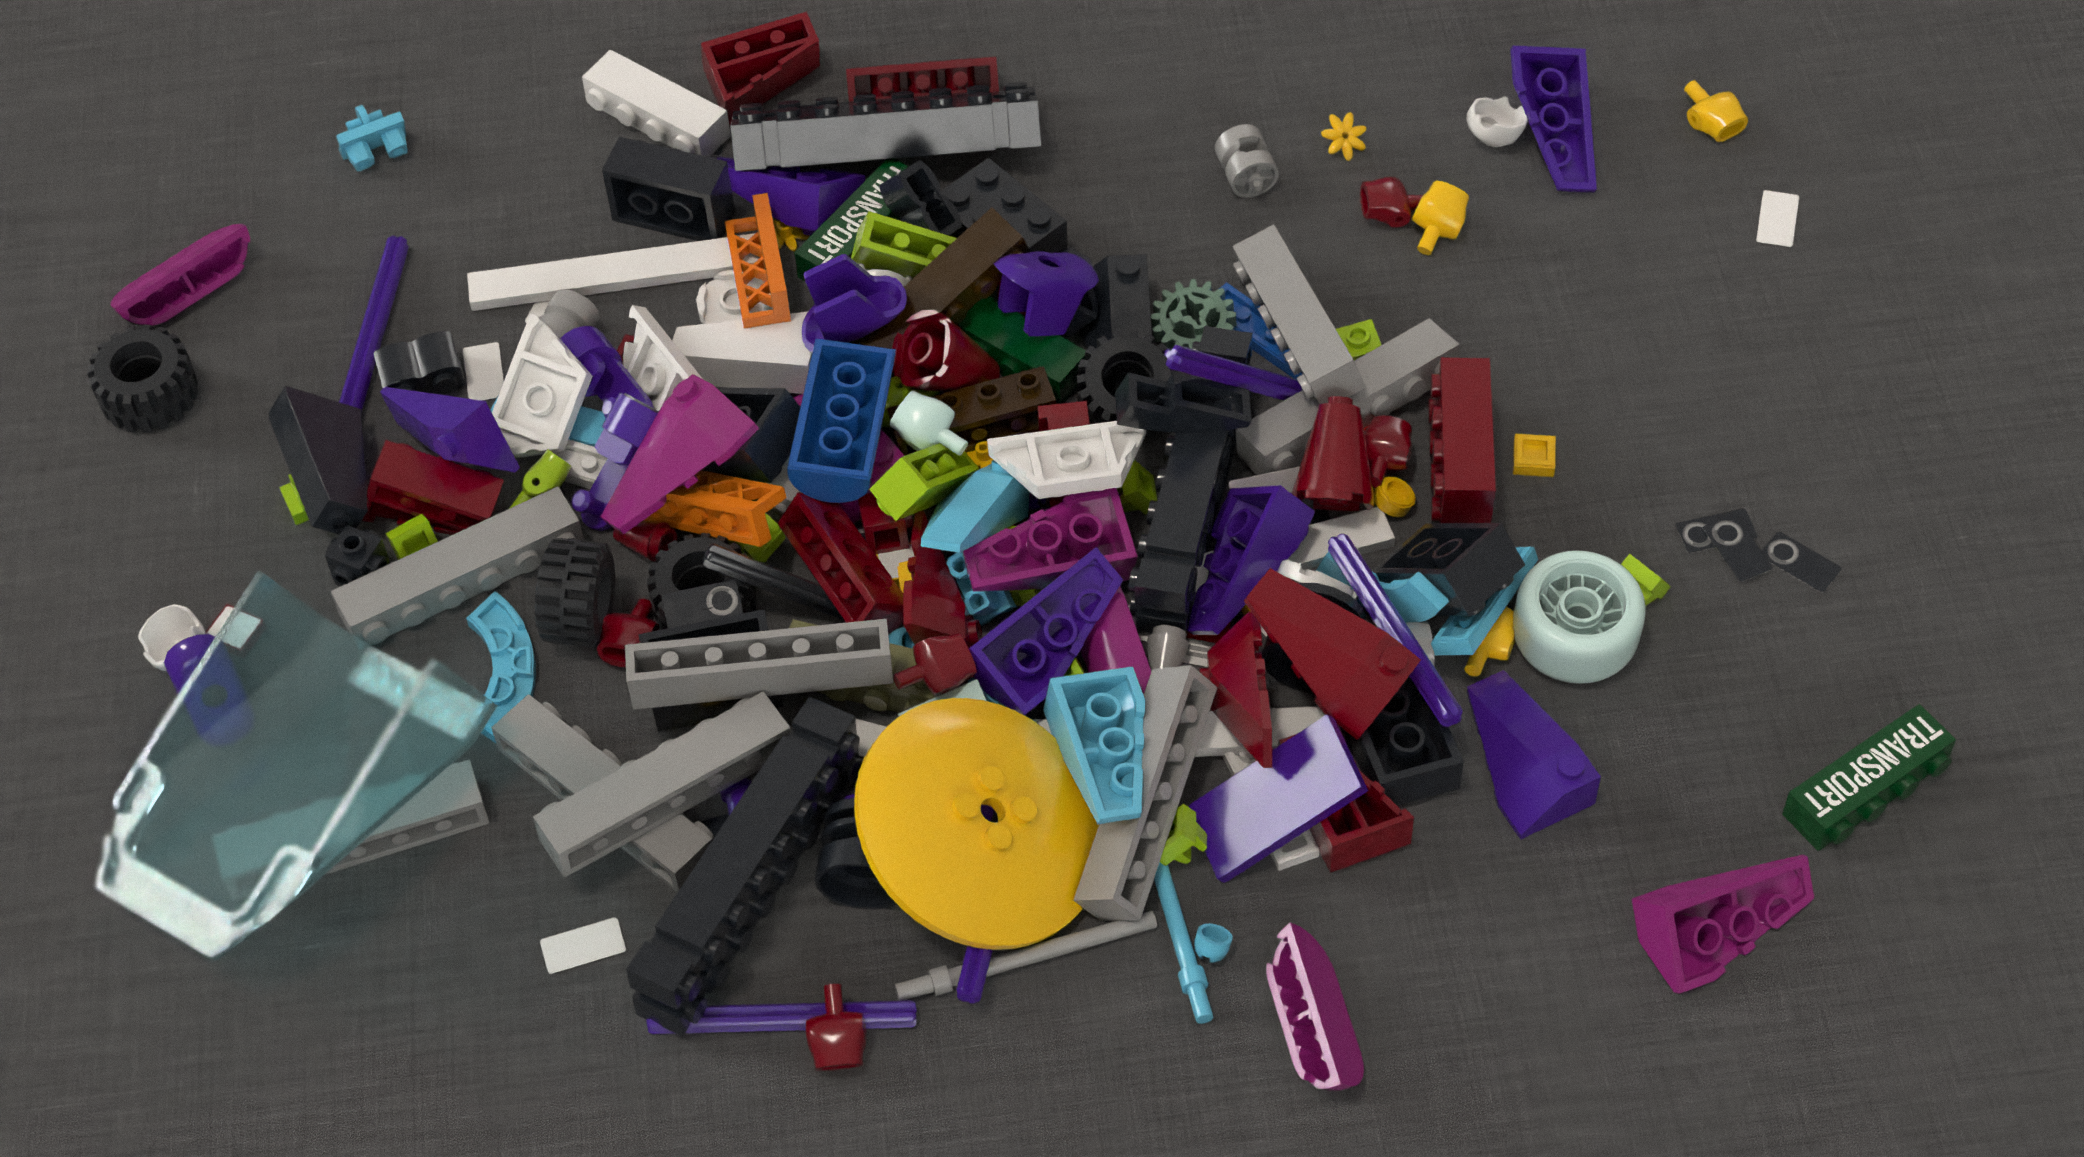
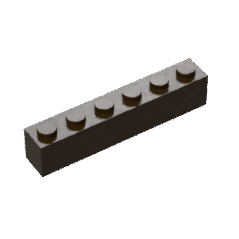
(956, 276)

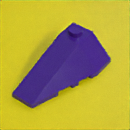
(1557, 105)
(796, 196)
(452, 427)
(1252, 534)
(1044, 634)
(1532, 761)

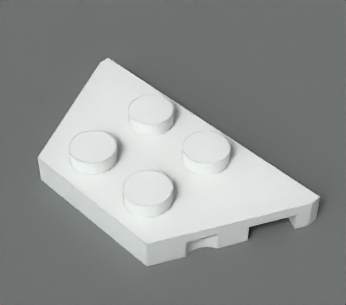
(654, 358)
(540, 392)
(1069, 458)

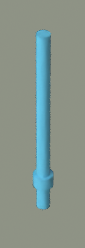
(1191, 976)

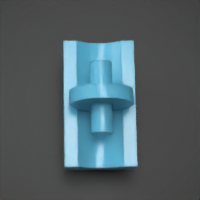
(370, 132)
(984, 604)

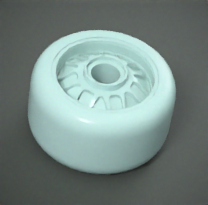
(1578, 616)

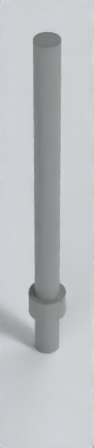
(941, 980)

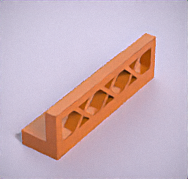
(769, 259)
(722, 507)

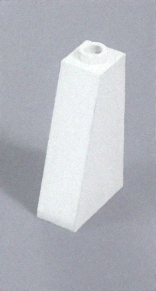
(750, 356)

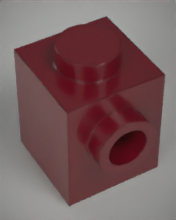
(881, 530)

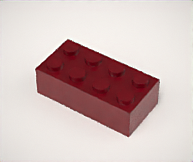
(1462, 442)

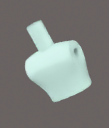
(926, 422)

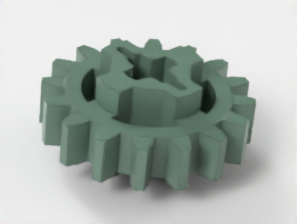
(1201, 305)

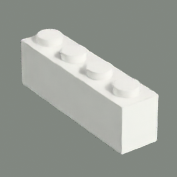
(655, 105)

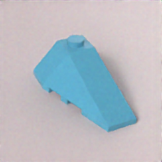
(977, 510)
(1101, 738)

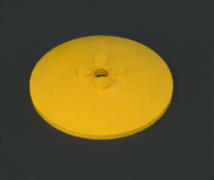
(937, 851)

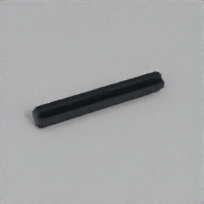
(769, 579)

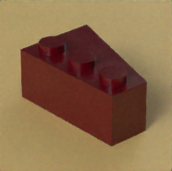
(760, 61)
(441, 490)
(1362, 828)

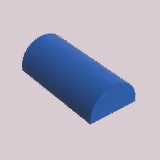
(840, 420)

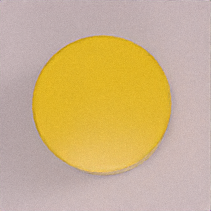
(1394, 497)

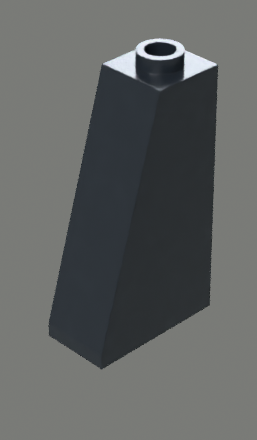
(324, 456)

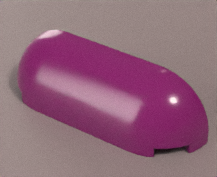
(184, 277)
(1116, 642)
(1313, 1012)

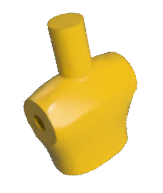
(1715, 114)
(1440, 214)
(1495, 645)

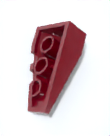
(932, 597)
(1338, 654)
(1241, 691)

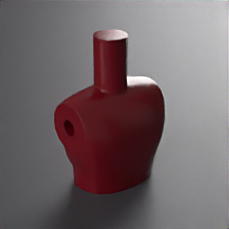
(1387, 201)
(1387, 446)
(623, 630)
(940, 663)
(838, 1036)

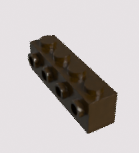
(993, 408)

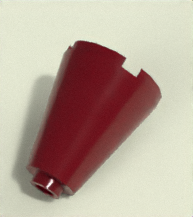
(940, 355)
(1336, 460)

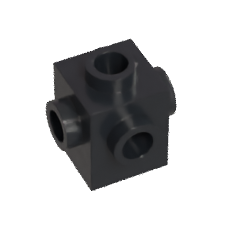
(355, 555)

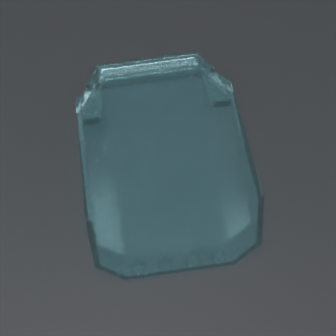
(275, 769)

